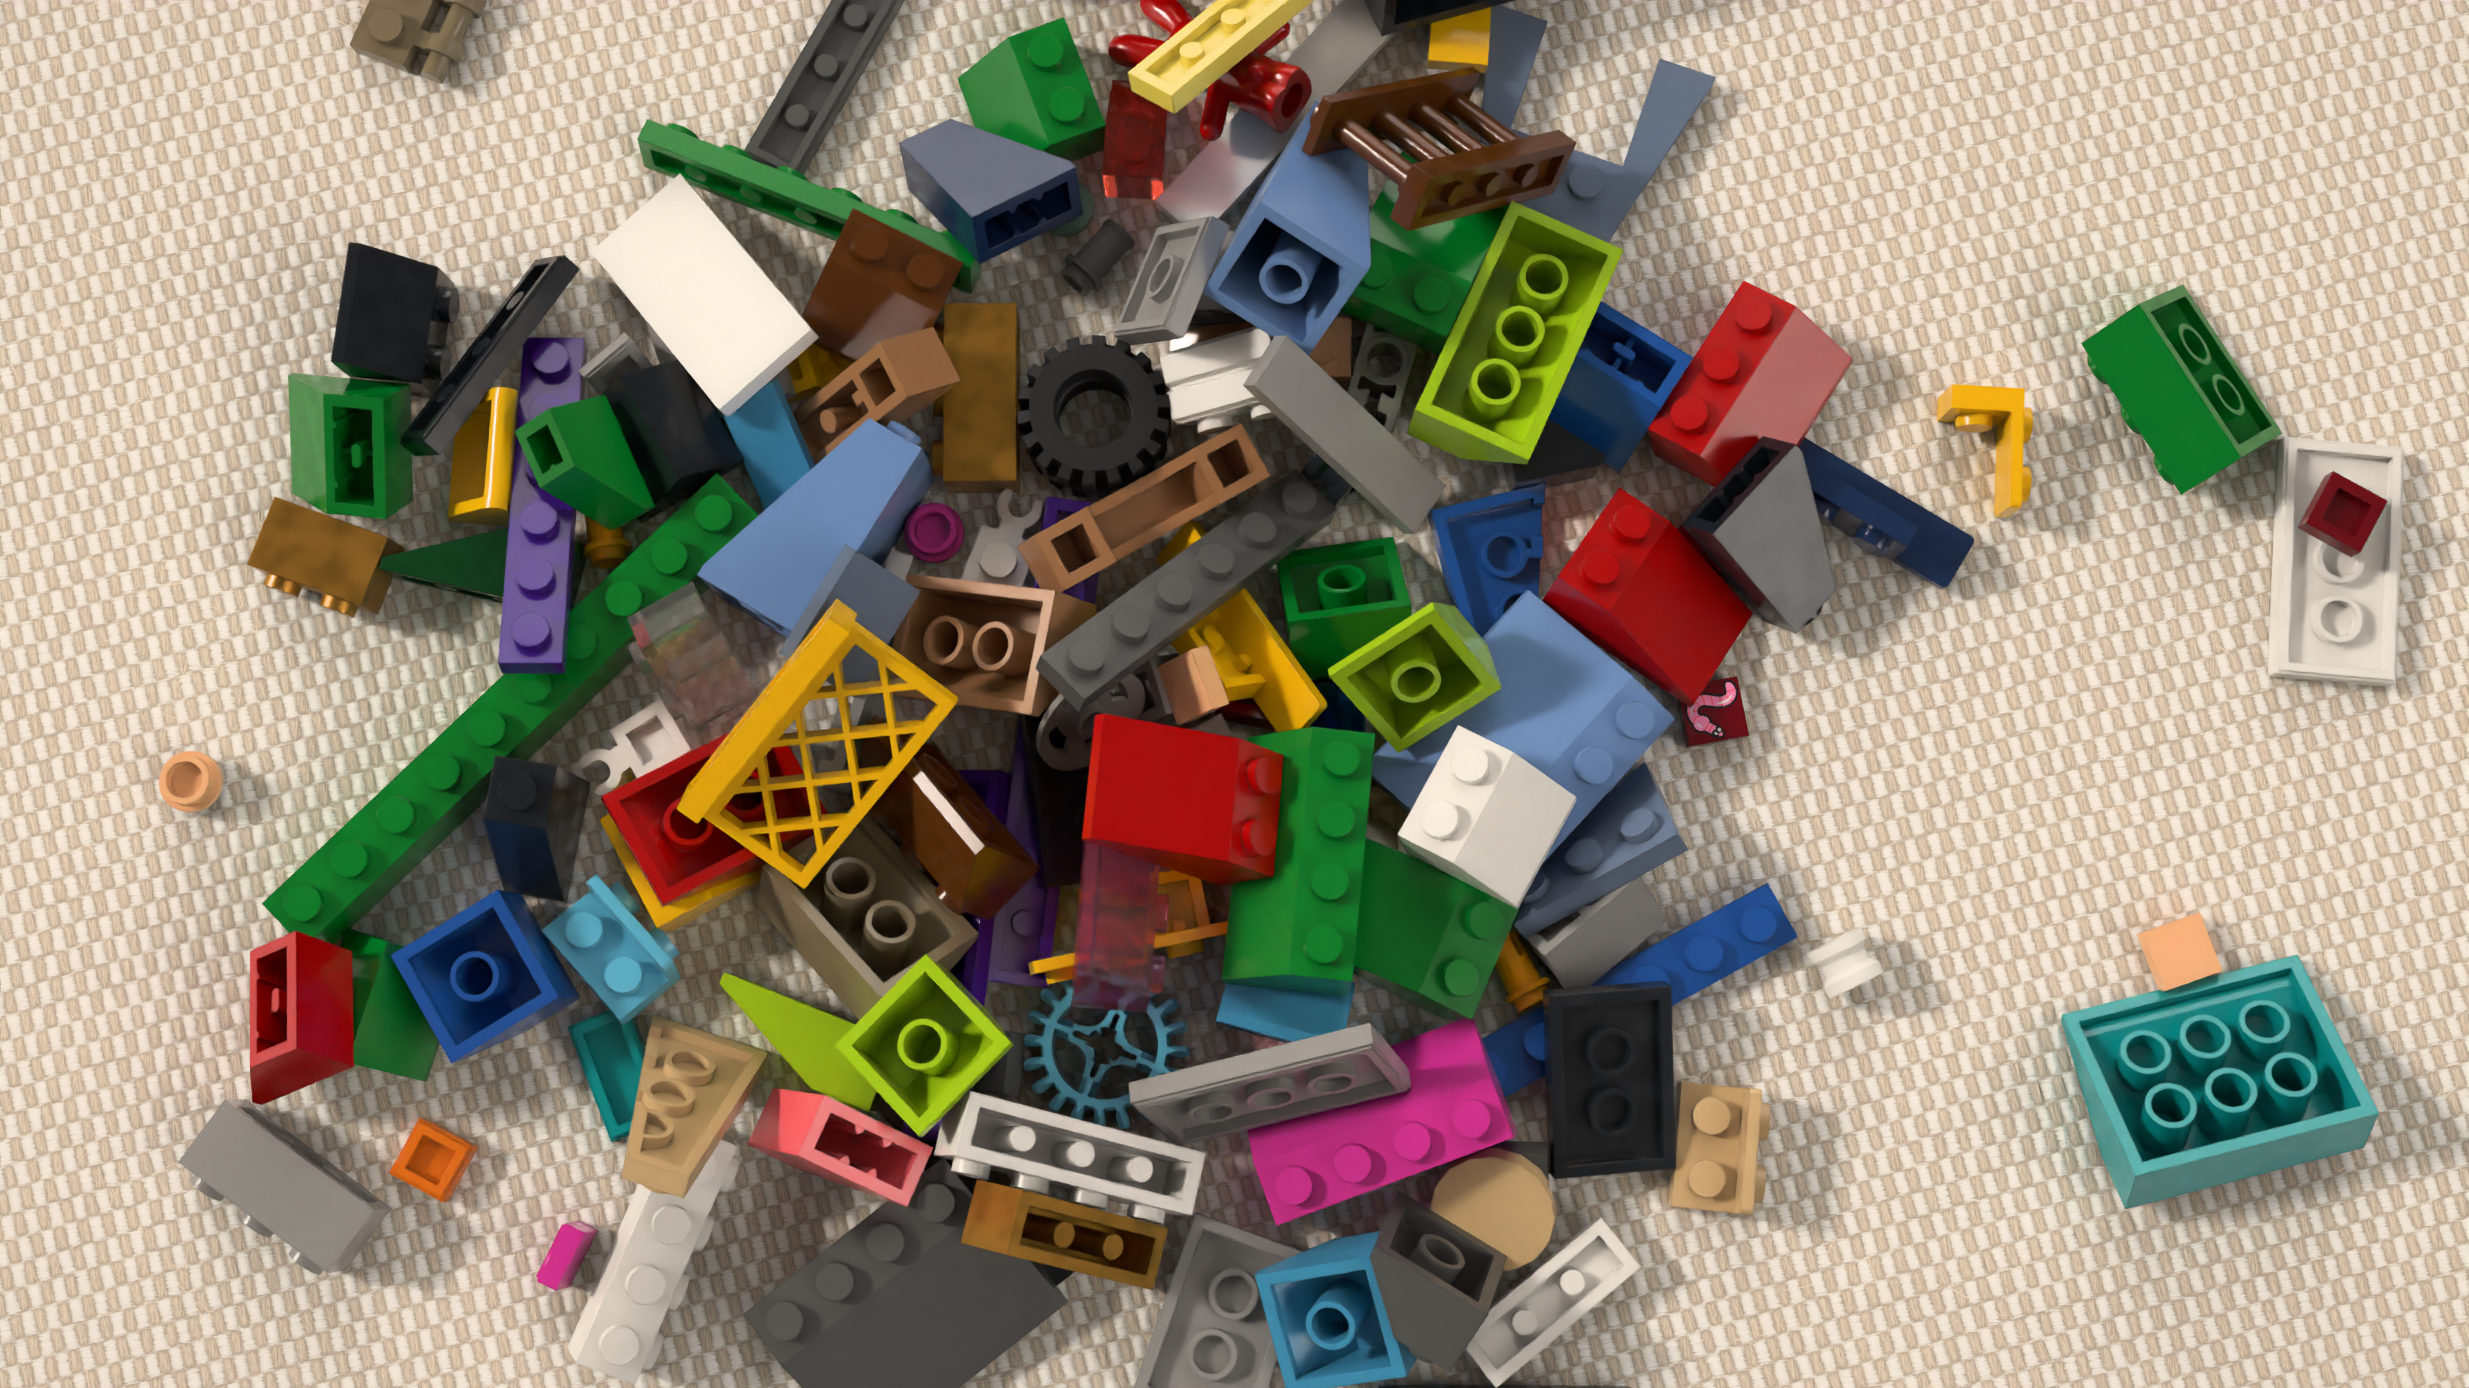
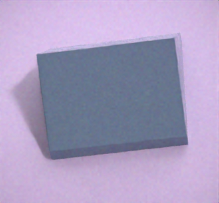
(868, 590)

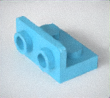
(613, 950)

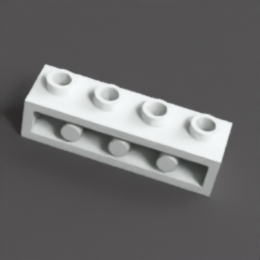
(1069, 1154)
(646, 1271)

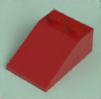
(1649, 598)
(1183, 799)
(692, 857)

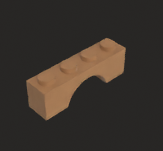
(1144, 510)

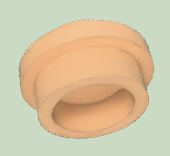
(191, 781)

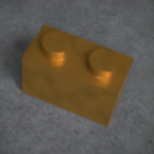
(324, 556)

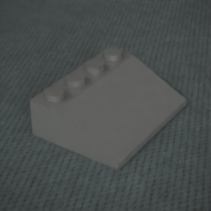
(904, 1299)

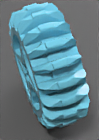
(1085, 1096)

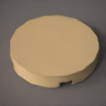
(1498, 1201)

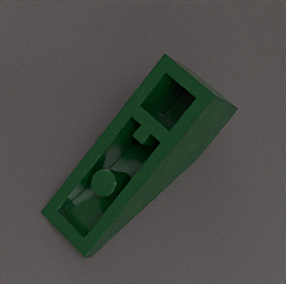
(467, 566)

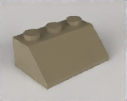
(863, 916)

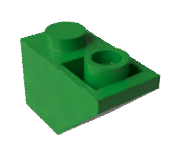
(586, 461)

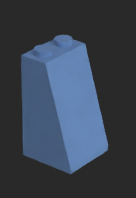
(1298, 244)
(849, 498)

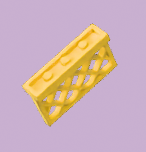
(774, 712)

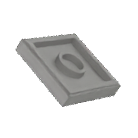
(1171, 281)

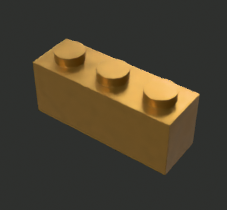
(981, 410)
(1064, 1234)

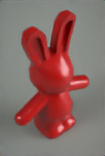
(1255, 84)

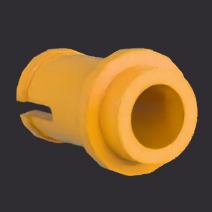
(605, 546)
(1519, 974)

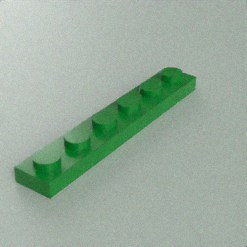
(781, 191)

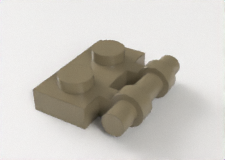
(400, 29)

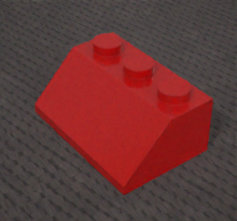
(1752, 378)

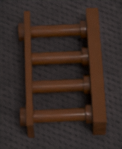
(1439, 183)

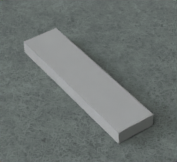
(1344, 434)

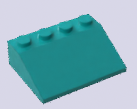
(2216, 1081)

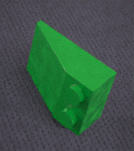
(1420, 274)
(1427, 933)

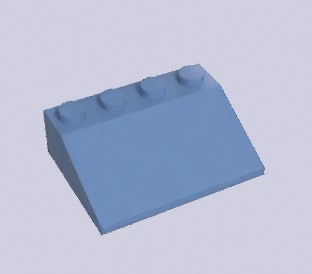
(1557, 709)

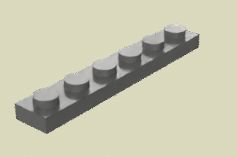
(1184, 590)

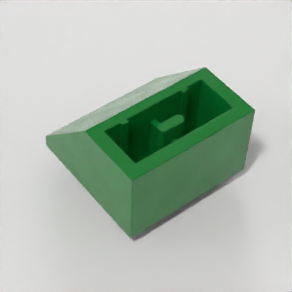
(349, 444)

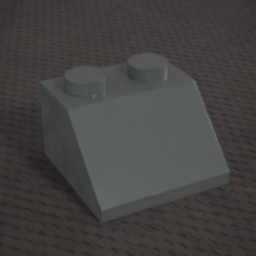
(1433, 1281)

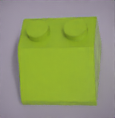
(1418, 674)
(925, 1044)

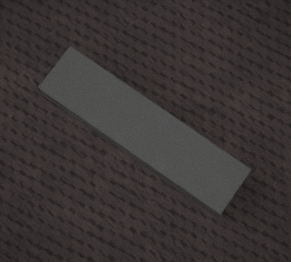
(821, 82)

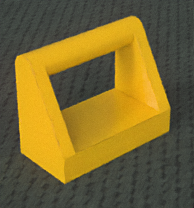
(485, 461)

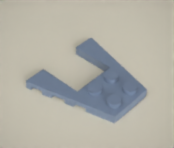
(1591, 191)

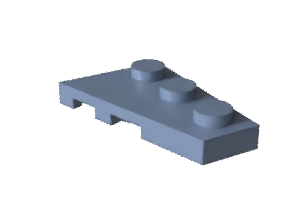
(1610, 847)

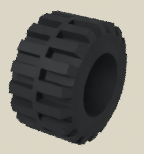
(1087, 369)

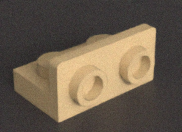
(1718, 1148)

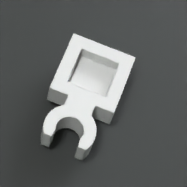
(995, 551)
(643, 743)

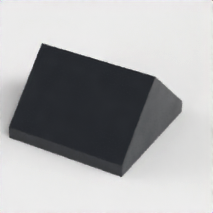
(671, 432)

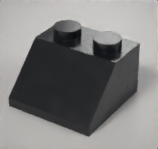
(394, 320)

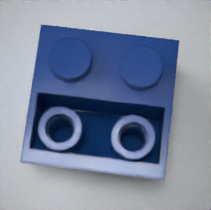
(1617, 385)

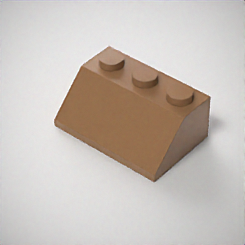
(986, 640)

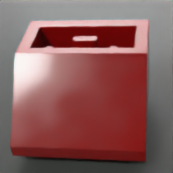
(299, 1014)

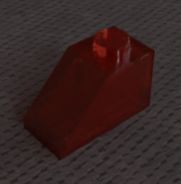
(1134, 145)

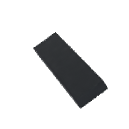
(488, 356)

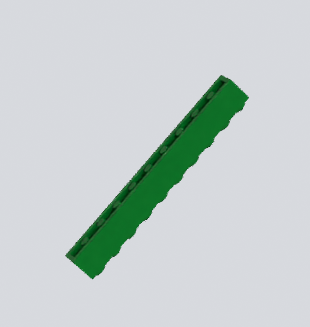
(507, 721)

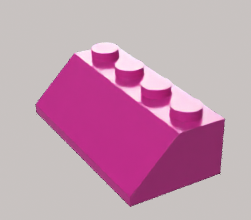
(1366, 1145)

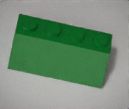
(1304, 920)

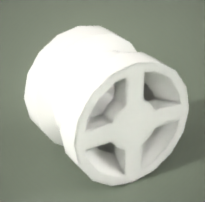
(1845, 962)

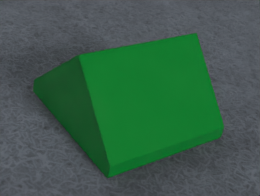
(387, 1020)

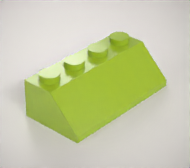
(1514, 339)

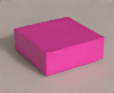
(566, 1255)

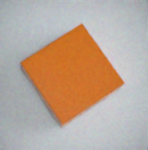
(433, 1159)

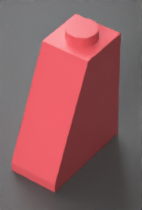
(840, 1145)

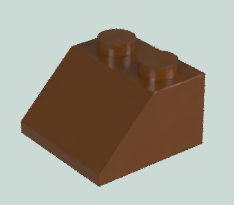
(877, 287)

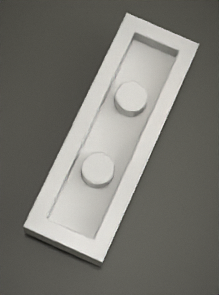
(1550, 1300)

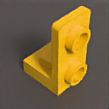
(1977, 410)

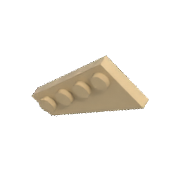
(685, 1103)

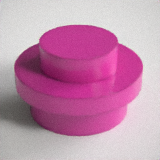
(934, 533)

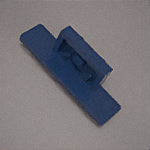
(1883, 519)

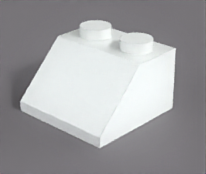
(1486, 817)

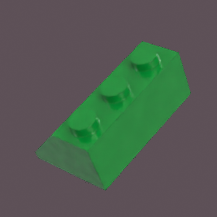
(2180, 388)

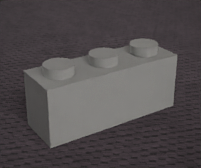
(283, 1187)

